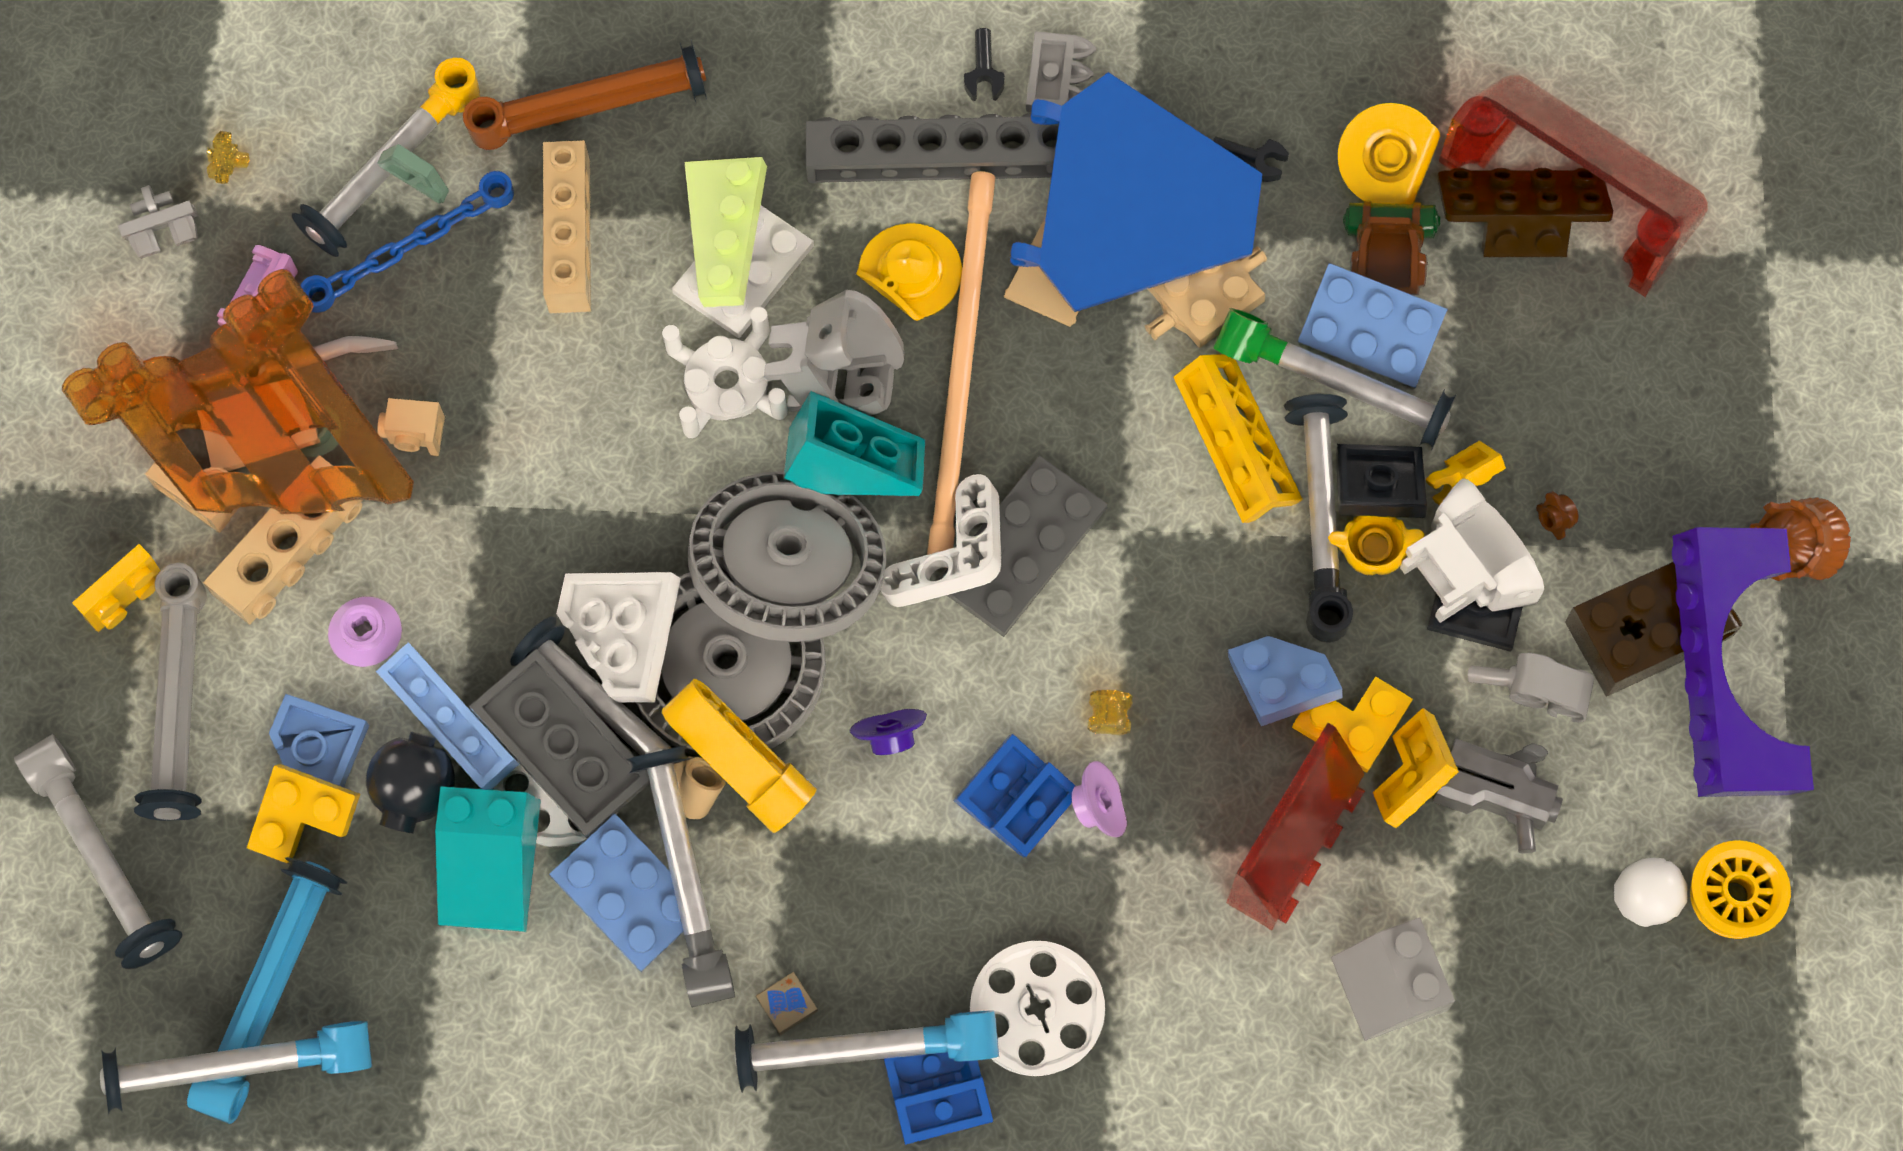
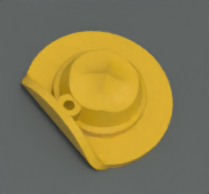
(1387, 153)
(912, 268)

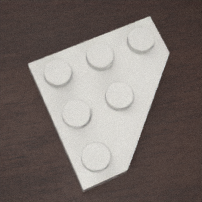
(621, 627)

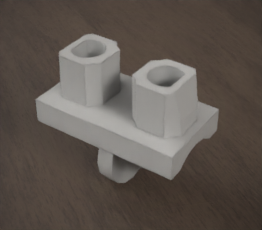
(141, 230)

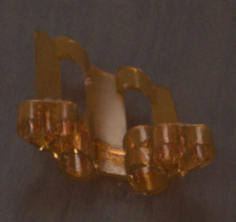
(256, 392)

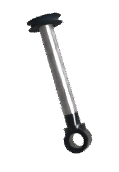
(1316, 415)

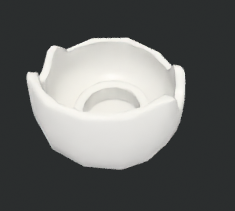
(1650, 891)

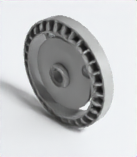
(785, 558)
(749, 685)

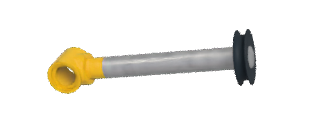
(443, 100)

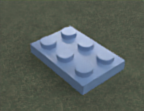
(1372, 325)
(623, 891)

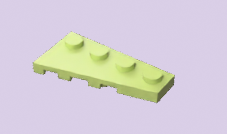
(724, 222)

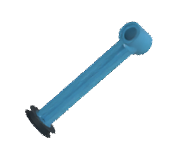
(310, 882)

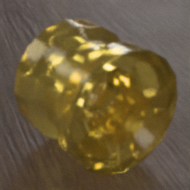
(1110, 712)

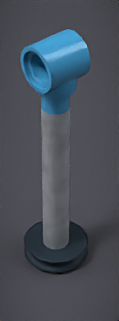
(964, 1037)
(336, 1049)

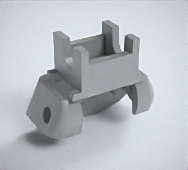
(843, 335)

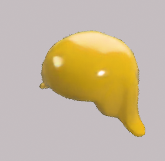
(1375, 543)

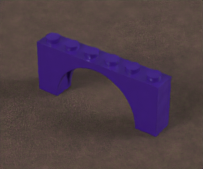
(1728, 747)

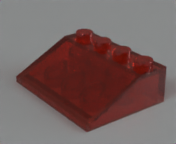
(1298, 831)

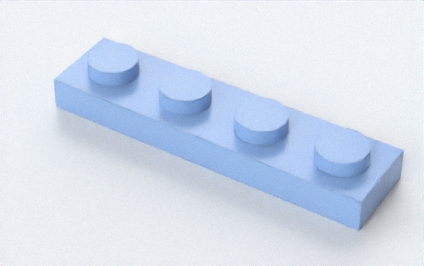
(447, 717)

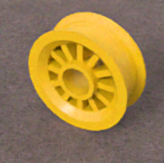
(1756, 858)

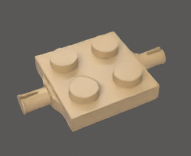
(1203, 299)

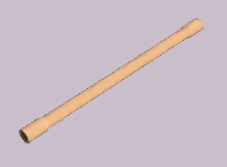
(979, 208)

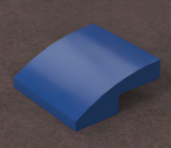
(1016, 795)
(937, 1095)

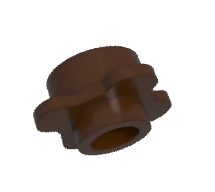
(1557, 514)

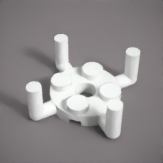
(722, 355)

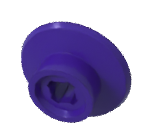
(891, 731)

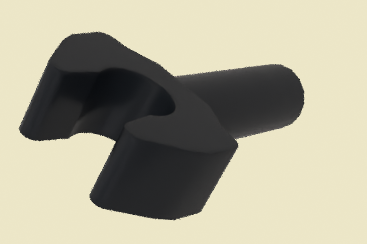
(983, 68)
(1256, 157)

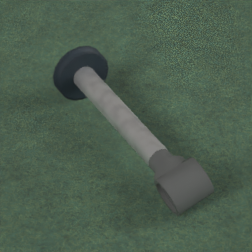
(706, 969)

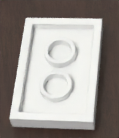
(775, 256)

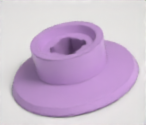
(375, 644)
(1099, 801)

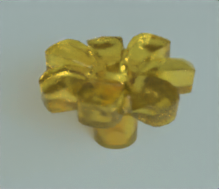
(225, 158)

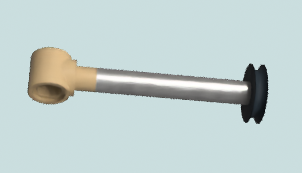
(696, 779)

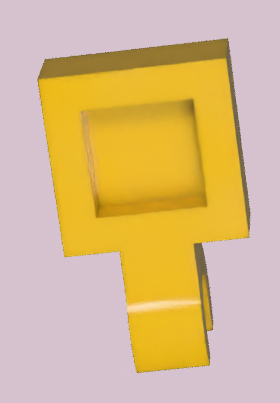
(1474, 463)

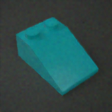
(851, 452)
(485, 857)

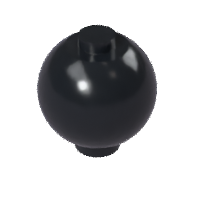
(407, 780)

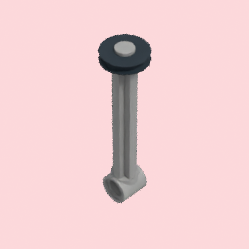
(168, 792)

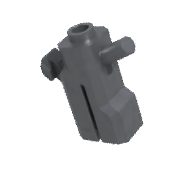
(1504, 787)

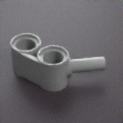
(1540, 683)

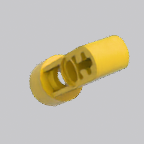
(738, 755)

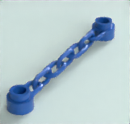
(487, 183)

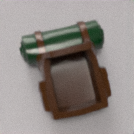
(1391, 242)

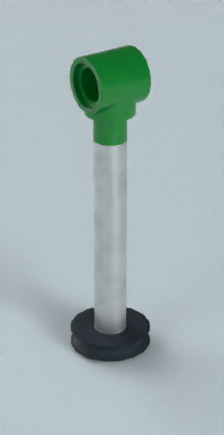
(1249, 339)

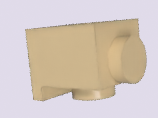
(412, 425)

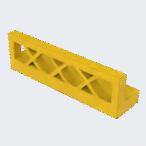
(1231, 436)

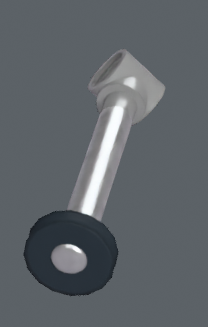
(51, 774)

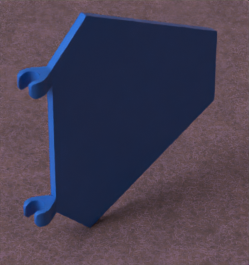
(1136, 198)

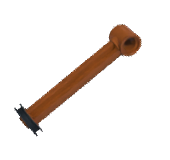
(582, 99)

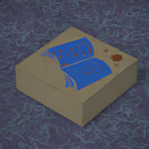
(786, 1003)

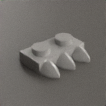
(1055, 69)

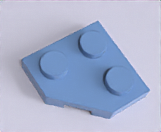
(1283, 678)
(317, 739)

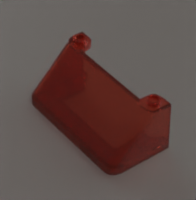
(1671, 202)

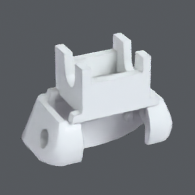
(1474, 556)

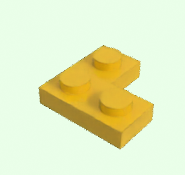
(1364, 728)
(1424, 769)
(298, 800)

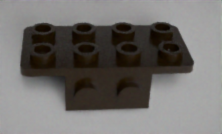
(1524, 209)

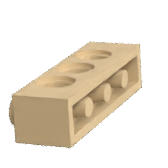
(566, 227)
(260, 549)

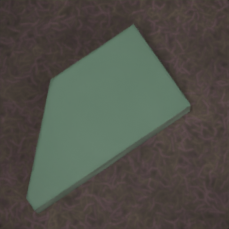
(414, 172)

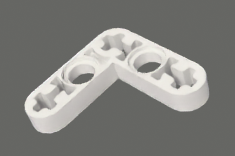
(910, 580)

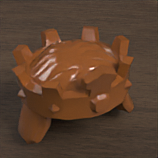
(1815, 536)

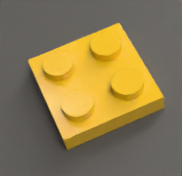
(108, 597)

